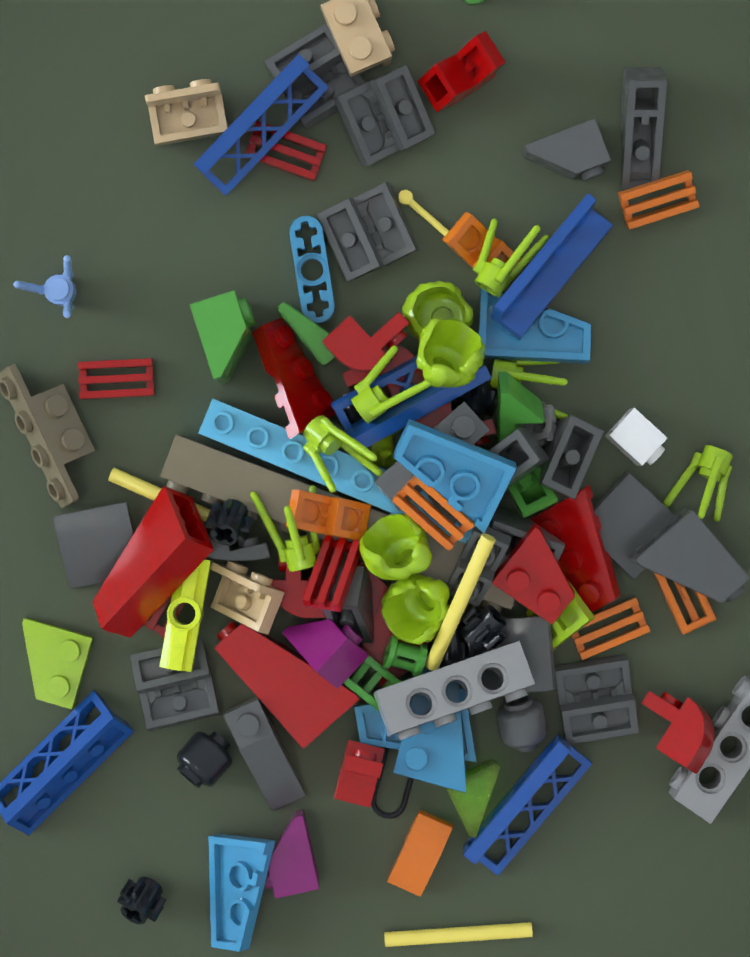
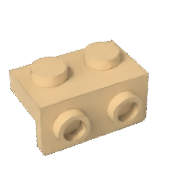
(358, 34)
(186, 112)
(246, 597)

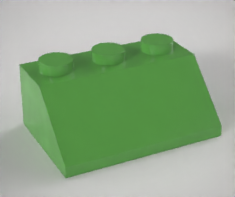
(224, 331)

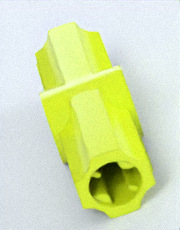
(182, 638)

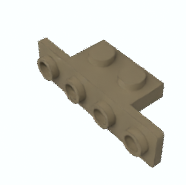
(51, 429)

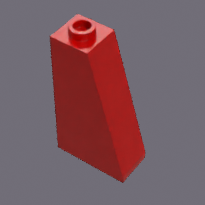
(153, 564)
(284, 682)

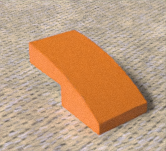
(467, 240)
(329, 515)
(420, 853)

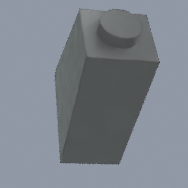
(692, 557)

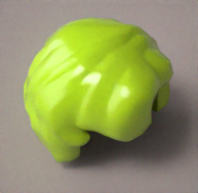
(434, 301)
(449, 353)
(395, 548)
(415, 608)

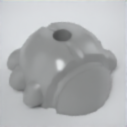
(538, 431)

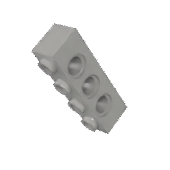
(506, 661)
(730, 768)

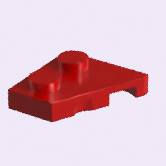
(535, 577)

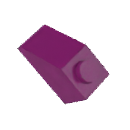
(328, 649)
(293, 860)

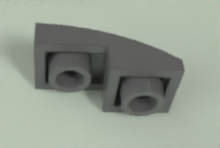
(249, 550)
(486, 578)

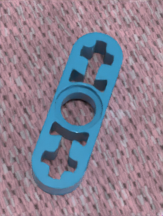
(298, 244)

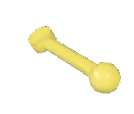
(406, 198)

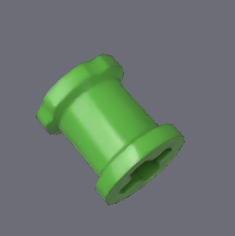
(405, 656)

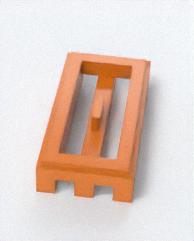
(688, 191)
(427, 524)
(637, 616)
(696, 622)

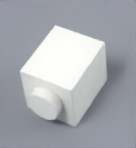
(637, 438)

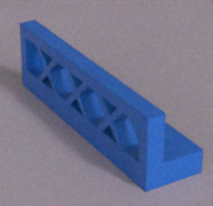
(251, 114)
(551, 268)
(411, 408)
(64, 769)
(517, 799)

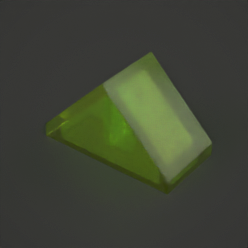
(473, 803)

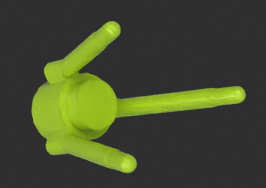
(498, 275)
(513, 368)
(373, 401)
(327, 438)
(715, 467)
(298, 551)

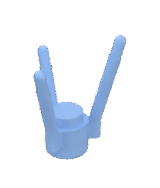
(57, 289)

